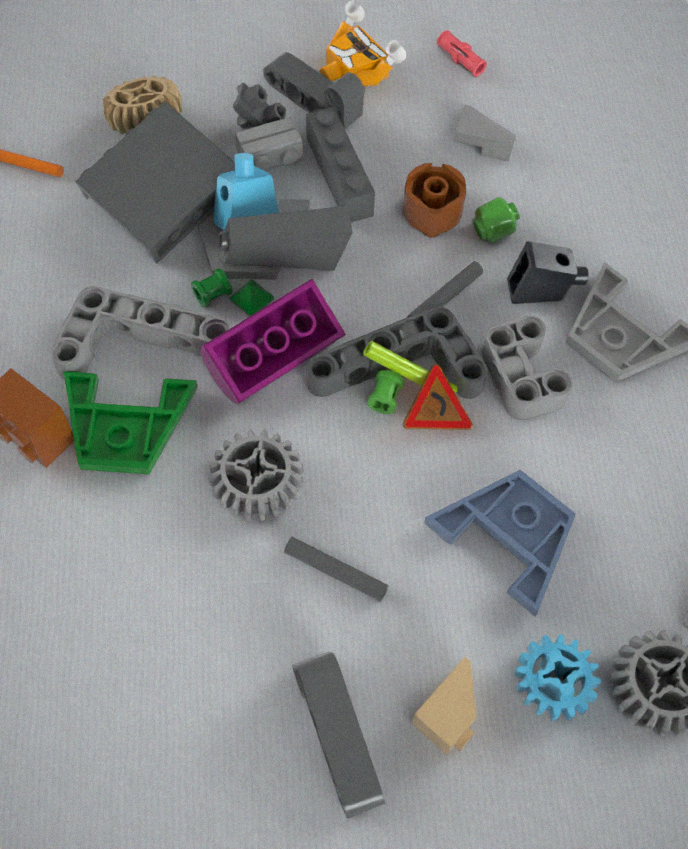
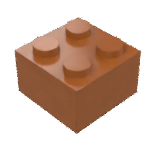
(32, 420)

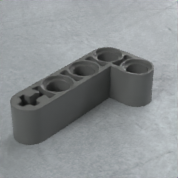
(315, 91)
(339, 733)

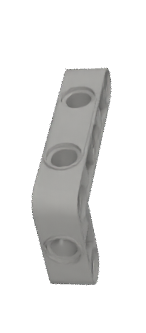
(108, 311)

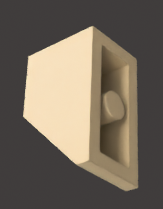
(449, 710)

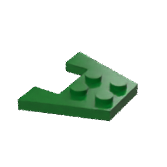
(123, 435)

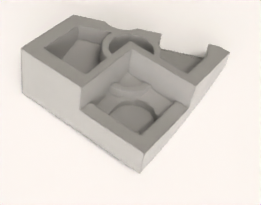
(481, 131)

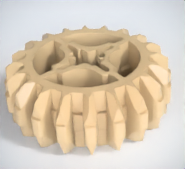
(135, 99)

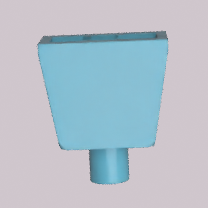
(244, 192)

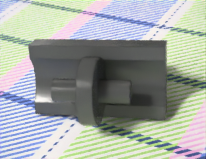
(253, 108)

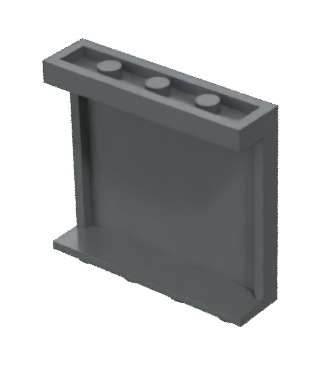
(158, 180)

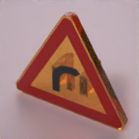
(436, 405)

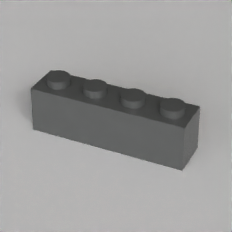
(340, 163)

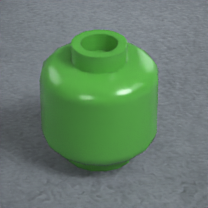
(495, 220)

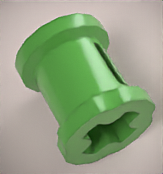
(386, 392)

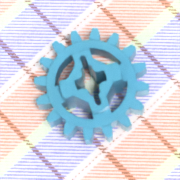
(574, 669)

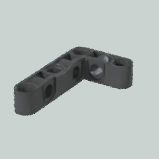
(411, 339)

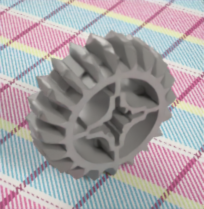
(232, 466)
(634, 659)

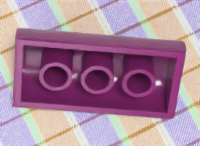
(271, 342)

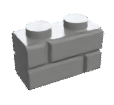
(271, 144)

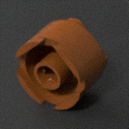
(434, 198)

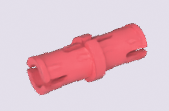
(451, 44)

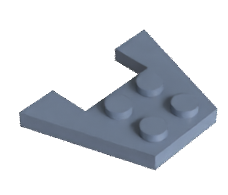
(522, 520)

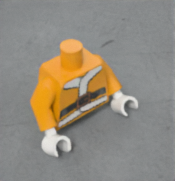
(358, 53)

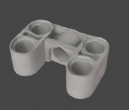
(514, 374)

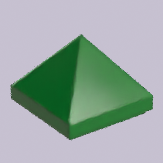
(251, 297)

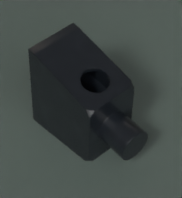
(544, 274)

